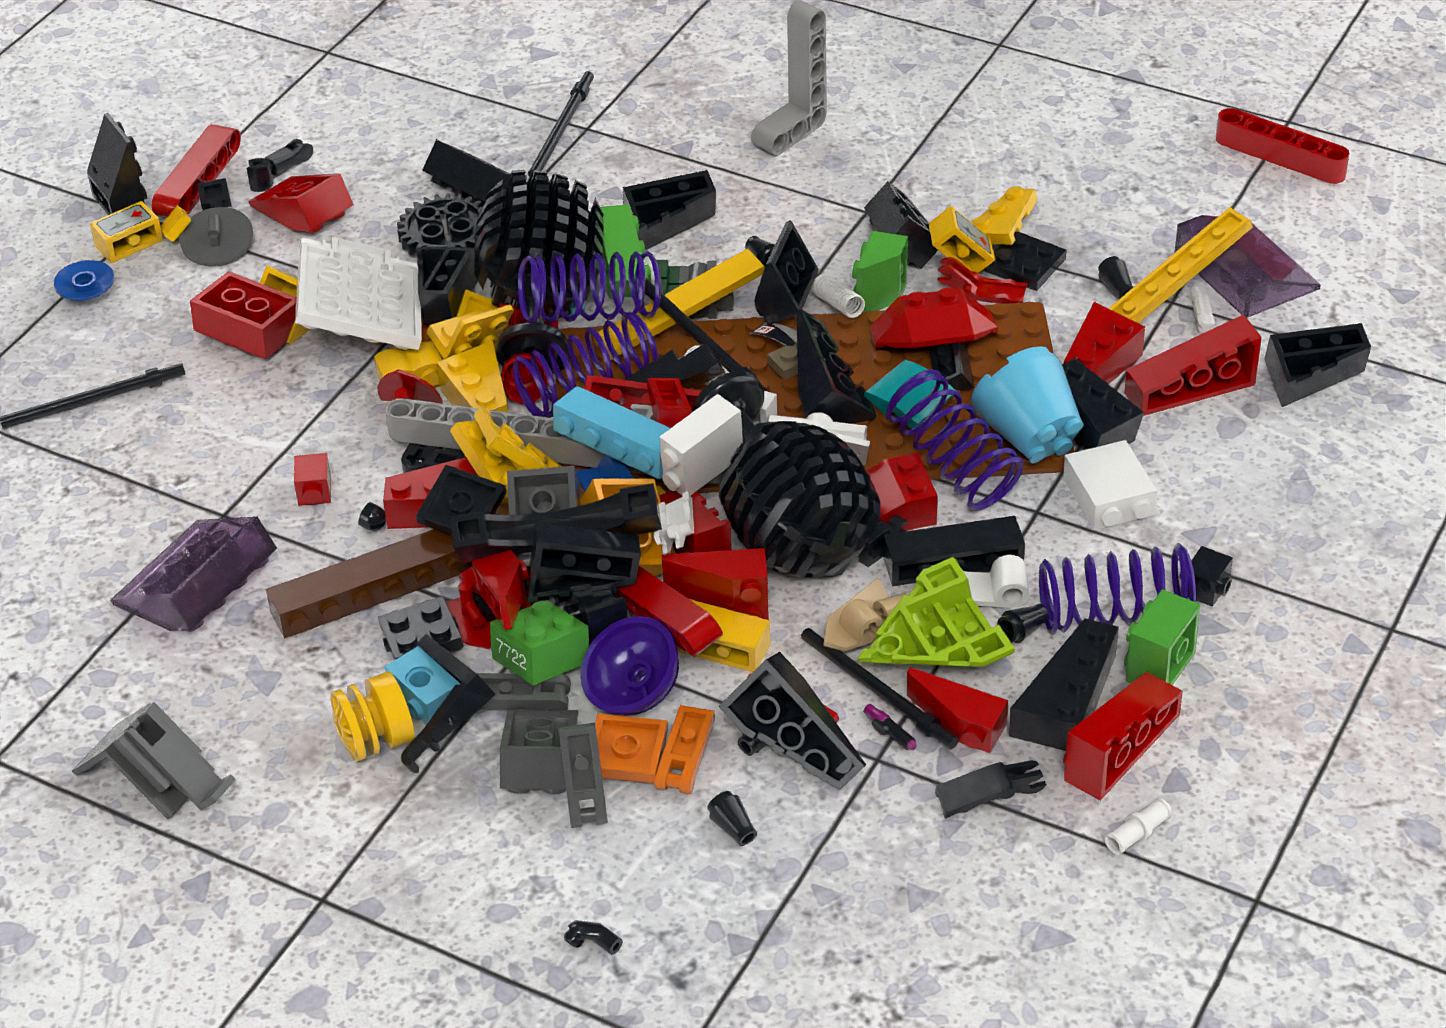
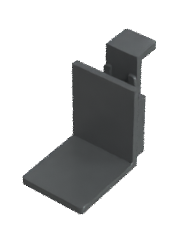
(158, 761)

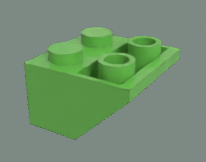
(881, 270)

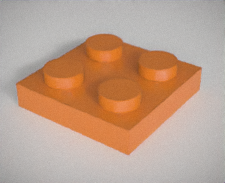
(630, 746)

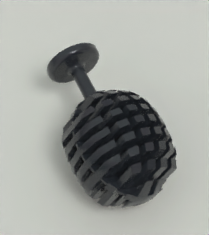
(533, 221)
(793, 488)

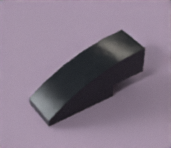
(692, 369)

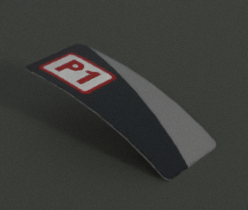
(777, 332)

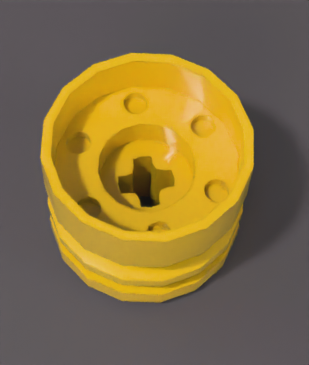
(379, 713)

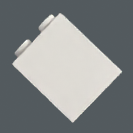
(700, 445)
(1110, 484)

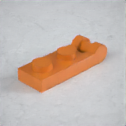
(685, 748)

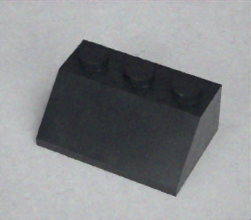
(786, 277)

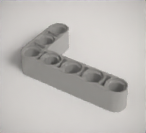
(805, 83)

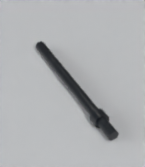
(578, 94)
(695, 331)
(151, 378)
(925, 721)

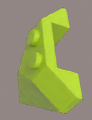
(938, 625)

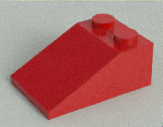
(305, 201)
(905, 491)
(721, 579)

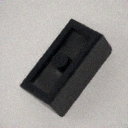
(954, 364)

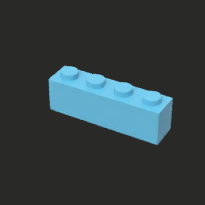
(610, 429)

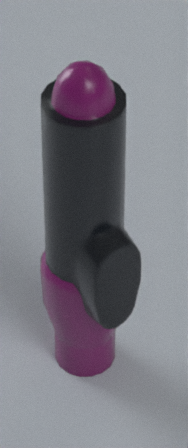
(885, 725)

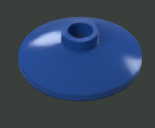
(84, 280)

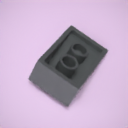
(541, 492)
(532, 750)

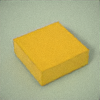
(175, 223)

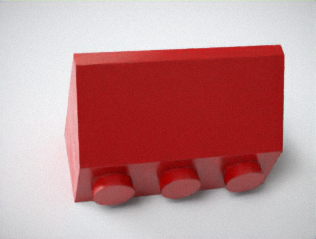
(244, 314)

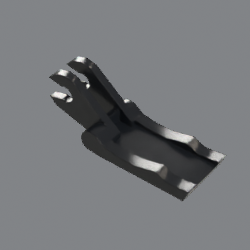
(988, 784)

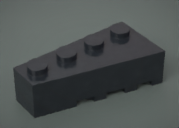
(1066, 687)

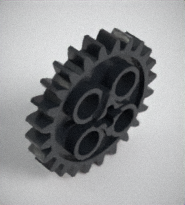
(425, 229)

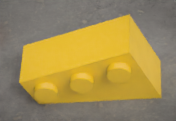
(473, 379)

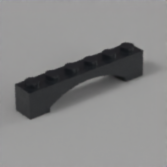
(628, 511)

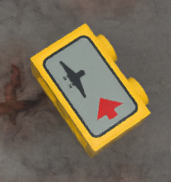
(126, 232)
(961, 240)

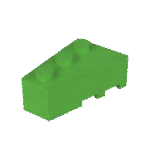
(621, 237)

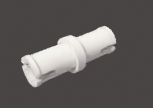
(1138, 826)

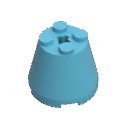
(1030, 404)

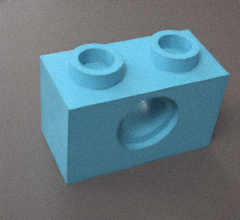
(421, 682)

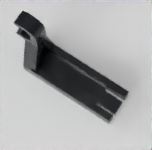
(456, 708)

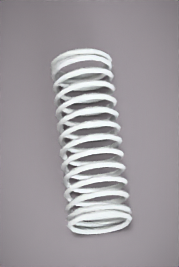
(845, 292)

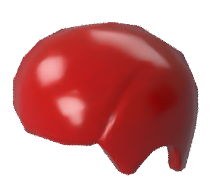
(528, 381)

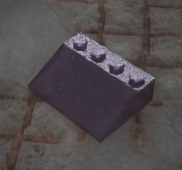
(1252, 271)
(197, 572)

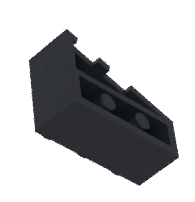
(896, 214)
(594, 608)

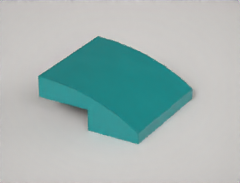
(885, 388)

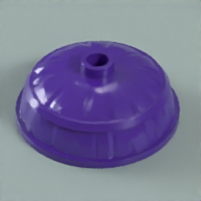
(619, 661)

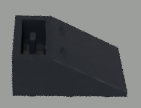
(113, 168)

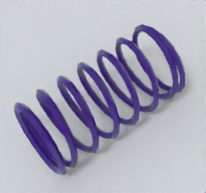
(636, 283)
(626, 347)
(1000, 491)
(1135, 569)

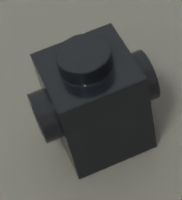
(1211, 575)

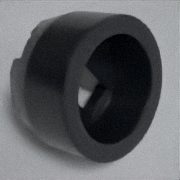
(372, 517)

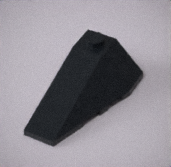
(825, 377)
(789, 717)

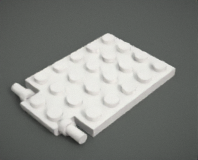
(358, 292)

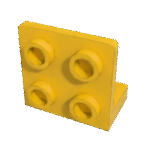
(469, 330)

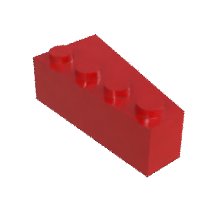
(1197, 369)

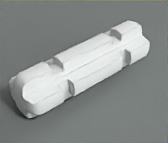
(1202, 308)

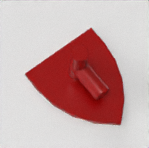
(406, 386)
(471, 623)

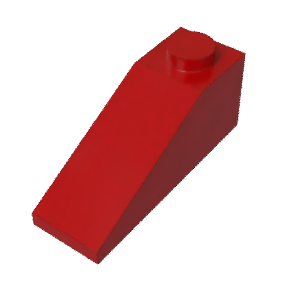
(501, 584)
(965, 711)

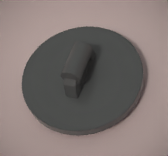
(217, 236)

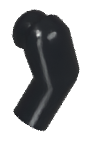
(595, 932)

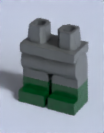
(676, 276)

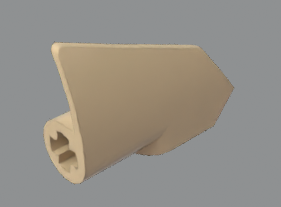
(860, 618)

